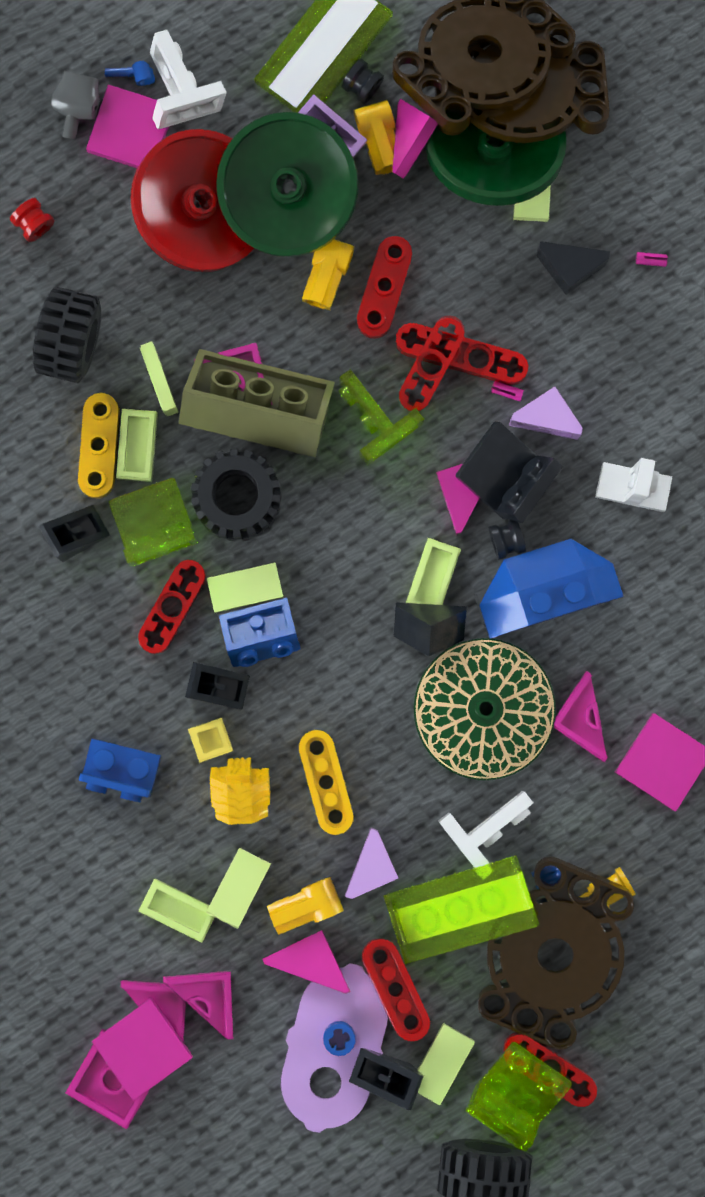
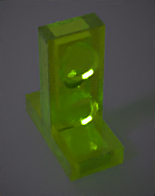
(375, 419)

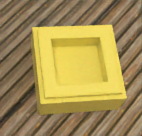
(210, 740)

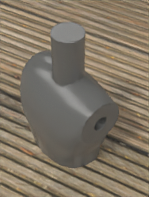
(76, 99)

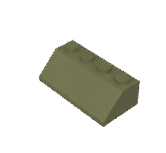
(217, 405)

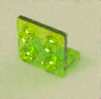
(152, 522)
(517, 1095)

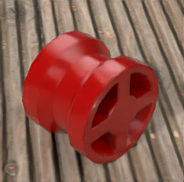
(32, 220)

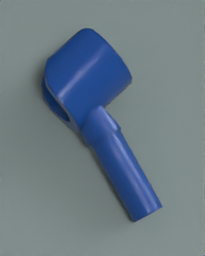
(140, 70)

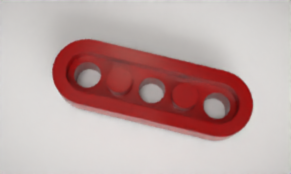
(384, 302)
(407, 1001)

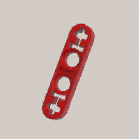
(460, 361)

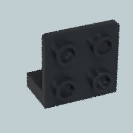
(507, 473)

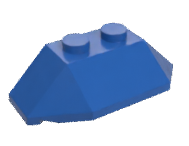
(547, 586)

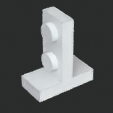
(185, 99)
(635, 485)
(489, 830)

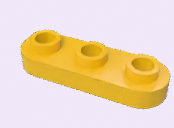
(104, 460)
(326, 799)

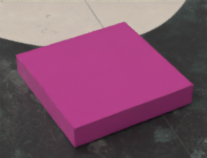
(125, 127)
(663, 762)
(142, 1049)
(101, 1090)

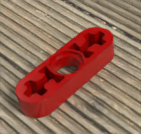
(436, 336)
(166, 634)
(577, 1075)

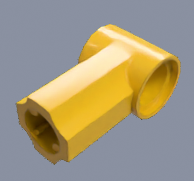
(378, 127)
(328, 267)
(313, 903)

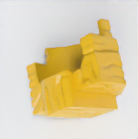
(240, 792)

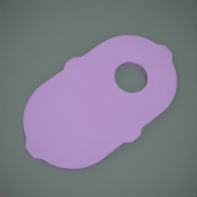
(307, 1051)

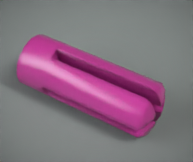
(651, 259)
(507, 391)

